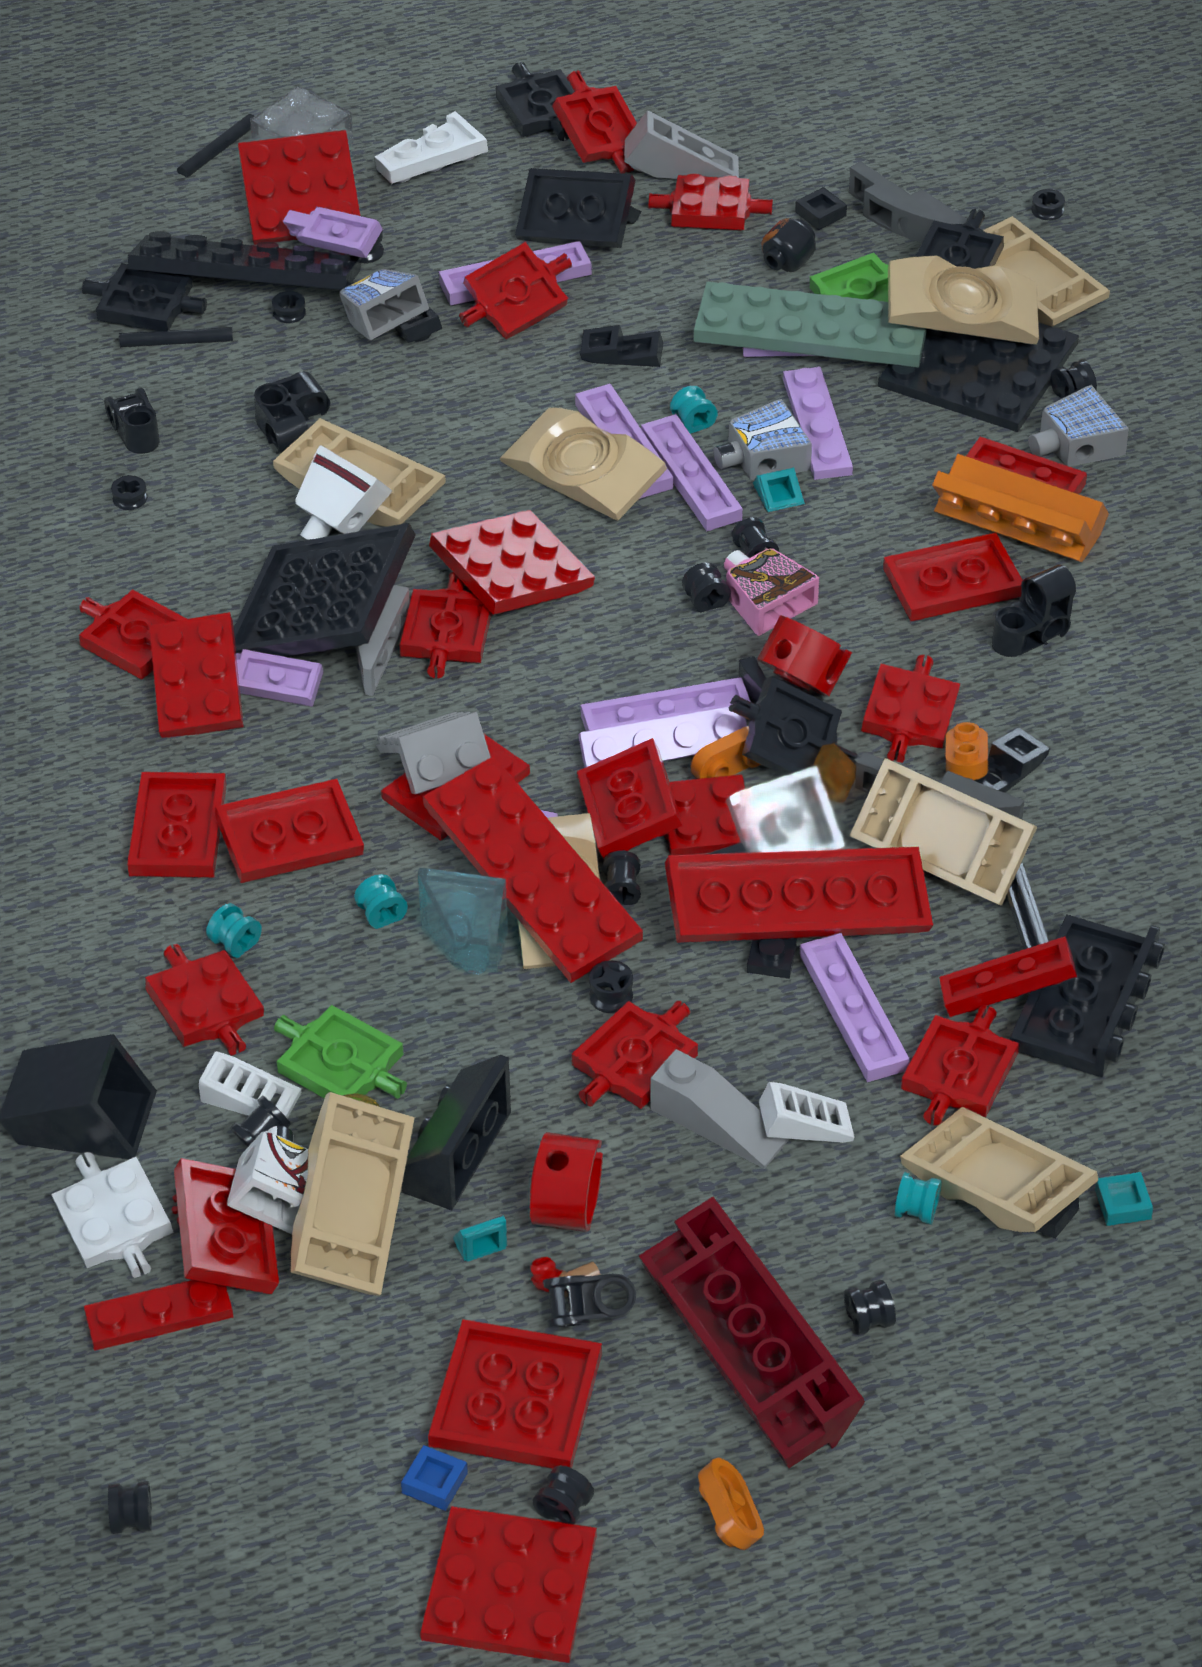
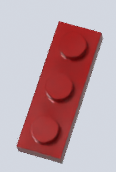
(1028, 465)
(1007, 976)
(156, 1312)

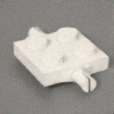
(112, 1213)

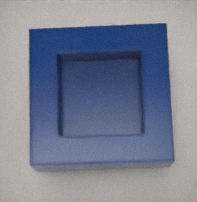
(434, 1477)

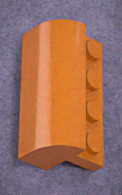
(1020, 507)

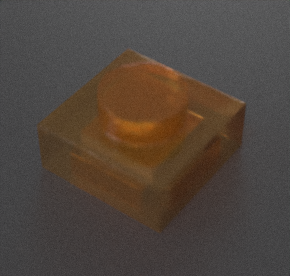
(836, 772)

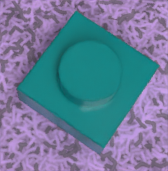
(1124, 1199)

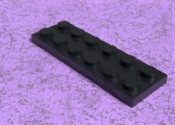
(244, 262)

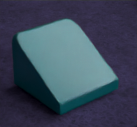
(779, 489)
(482, 1239)

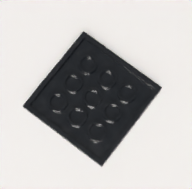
(983, 375)
(322, 592)

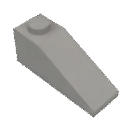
(670, 151)
(377, 653)
(712, 1108)

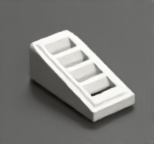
(237, 1072)
(784, 1115)

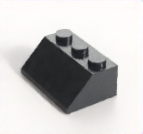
(459, 1133)

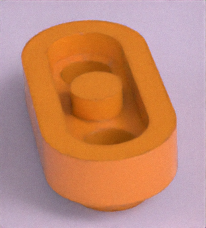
(967, 750)
(722, 756)
(730, 1504)

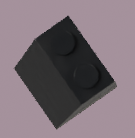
(79, 1098)

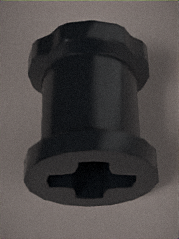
(755, 537)
(621, 872)
(259, 1121)

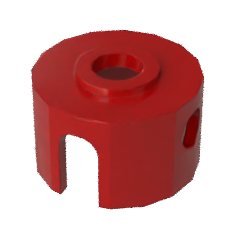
(804, 656)
(565, 1182)

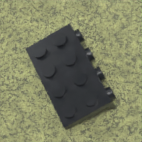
(1084, 1016)

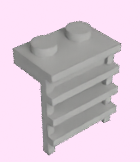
(437, 749)

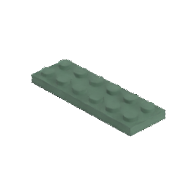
(805, 324)

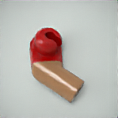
(545, 1268)

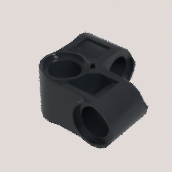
(286, 406)
(1038, 616)

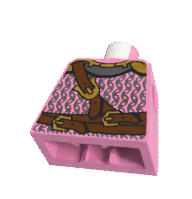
(769, 587)

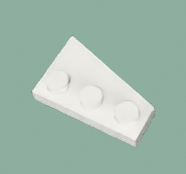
(437, 148)

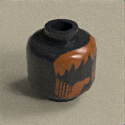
(788, 245)

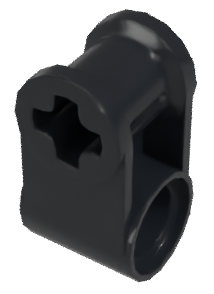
(134, 421)
(585, 1299)

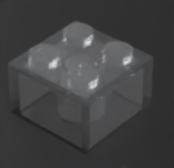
(300, 114)
(786, 815)

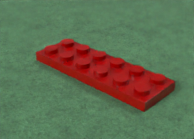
(545, 877)
(797, 894)

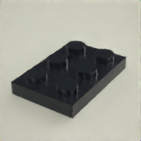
(575, 207)

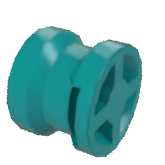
(693, 408)
(380, 900)
(233, 930)
(918, 1198)

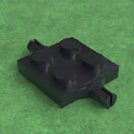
(531, 99)
(963, 243)
(143, 298)
(787, 727)

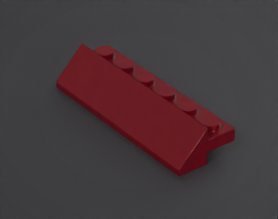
(753, 1333)

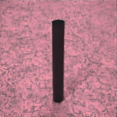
(215, 147)
(173, 337)

